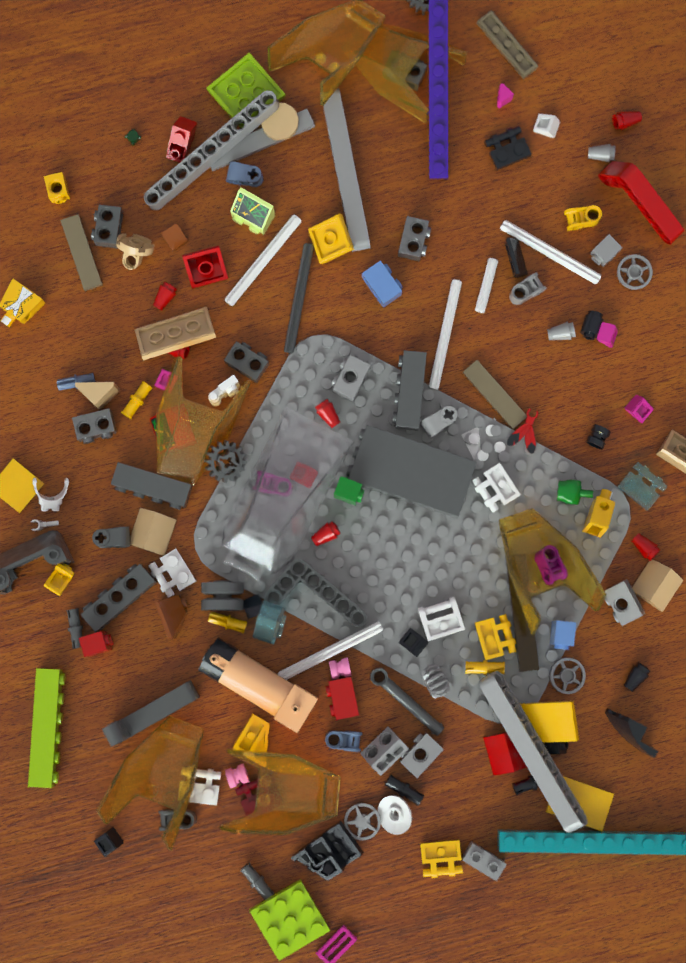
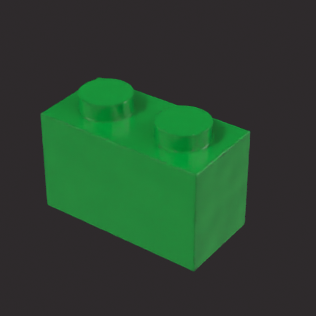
(349, 491)

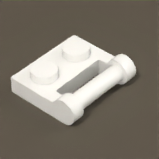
(443, 625)

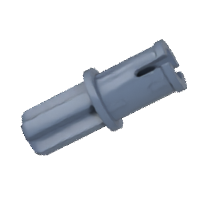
(68, 383)

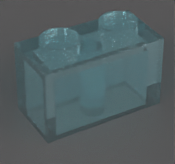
(269, 622)

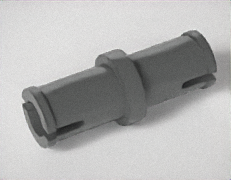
(74, 627)
(257, 881)

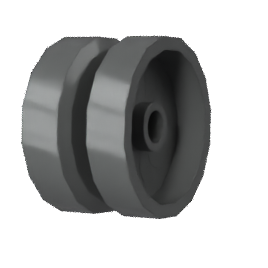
(222, 596)

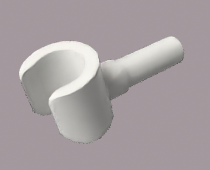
(41, 525)

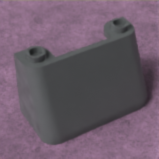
(49, 545)

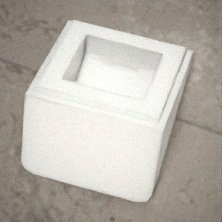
(546, 125)

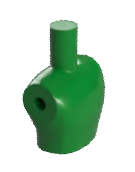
(571, 492)

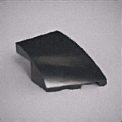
(630, 731)
(329, 852)

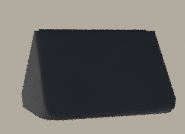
(252, 606)
(413, 642)
(109, 841)

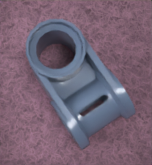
(241, 174)
(345, 740)

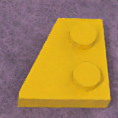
(253, 735)

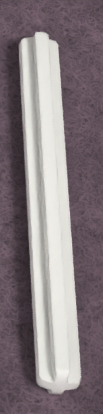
(550, 252)
(262, 260)
(445, 334)
(331, 651)

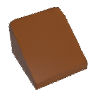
(174, 237)

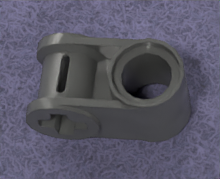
(115, 537)
(167, 814)

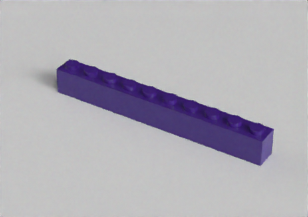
(438, 89)

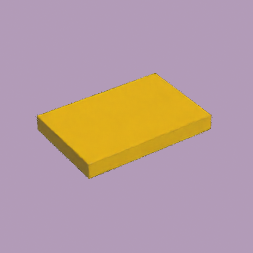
(553, 720)
(593, 802)

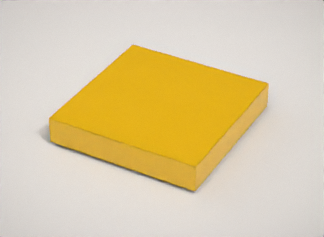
(331, 238)

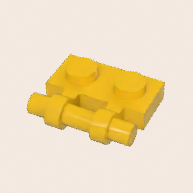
(490, 640)
(441, 852)

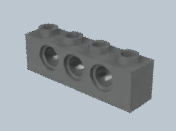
(144, 583)

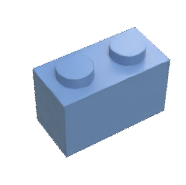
(382, 283)
(562, 634)

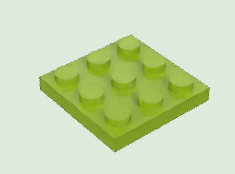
(242, 85)
(289, 919)

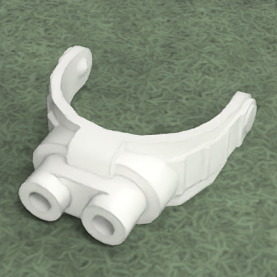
(51, 502)

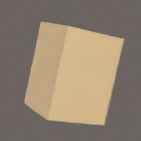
(98, 392)
(674, 450)
(152, 531)
(657, 584)

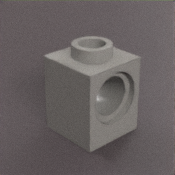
(605, 251)

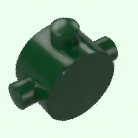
(133, 136)

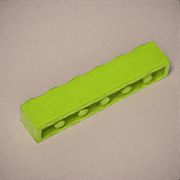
(46, 728)

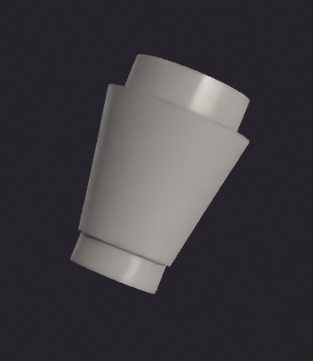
(602, 152)
(562, 332)

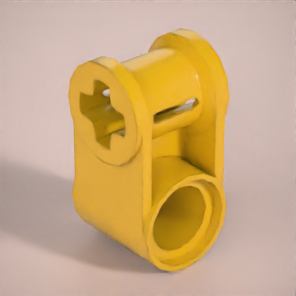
(581, 217)

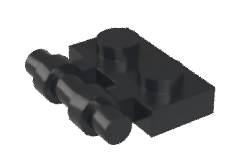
(510, 153)

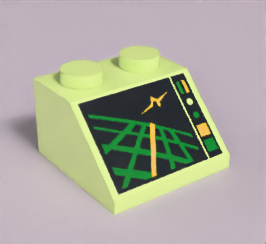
(252, 211)

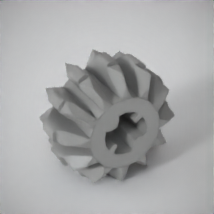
(435, 681)

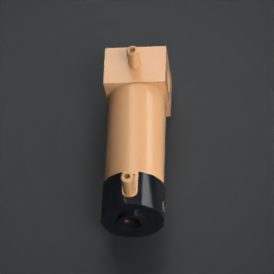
(258, 684)

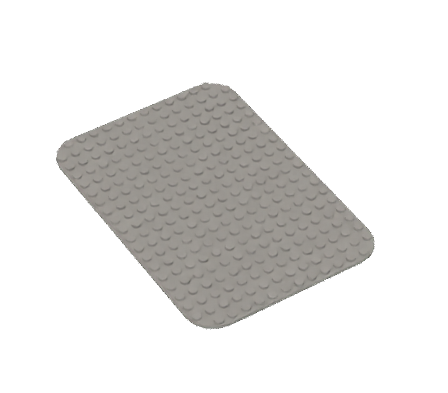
(405, 554)

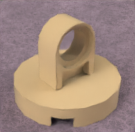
(134, 246)

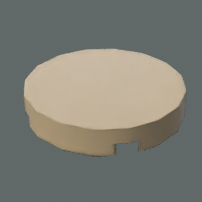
(282, 123)

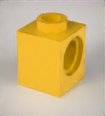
(53, 181)

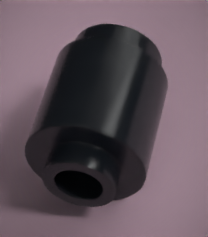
(591, 325)

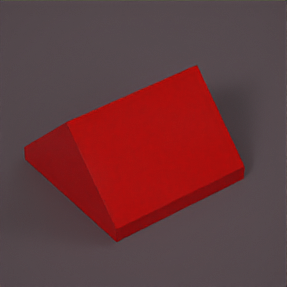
(205, 266)
(503, 754)

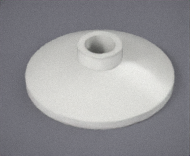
(390, 820)

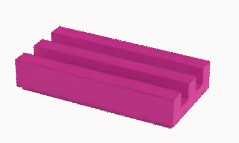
(331, 939)

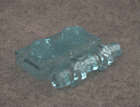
(638, 490)

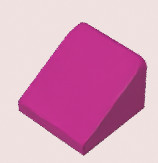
(607, 334)
(639, 408)

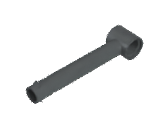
(405, 700)

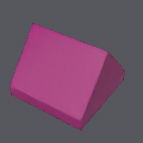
(504, 96)

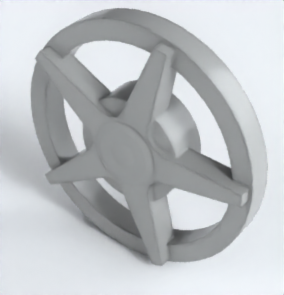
(634, 272)
(567, 675)
(362, 821)

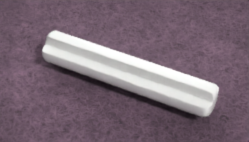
(486, 285)

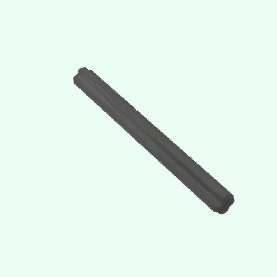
(298, 298)

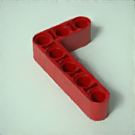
(647, 200)

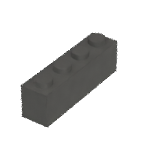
(411, 390)
(152, 485)

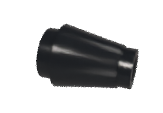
(637, 676)

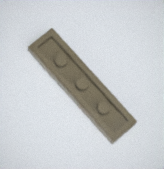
(507, 44)
(81, 252)
(494, 394)

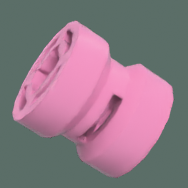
(340, 669)
(238, 775)

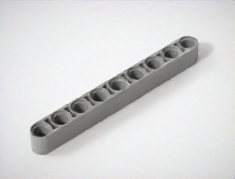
(214, 141)
(346, 172)
(533, 752)

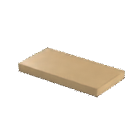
(175, 333)

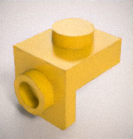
(59, 579)

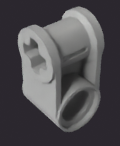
(529, 287)
(437, 423)

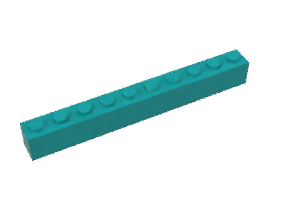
(591, 842)

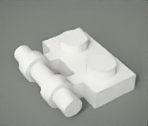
(226, 388)
(501, 484)
(178, 571)
(206, 793)

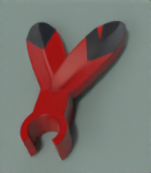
(527, 431)

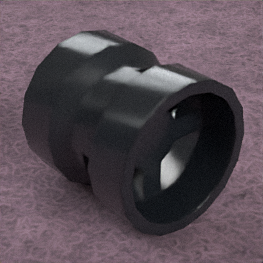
(598, 436)

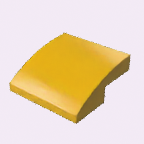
(17, 485)

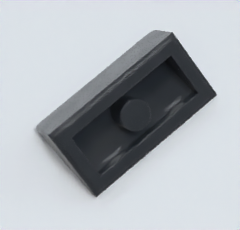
(515, 257)

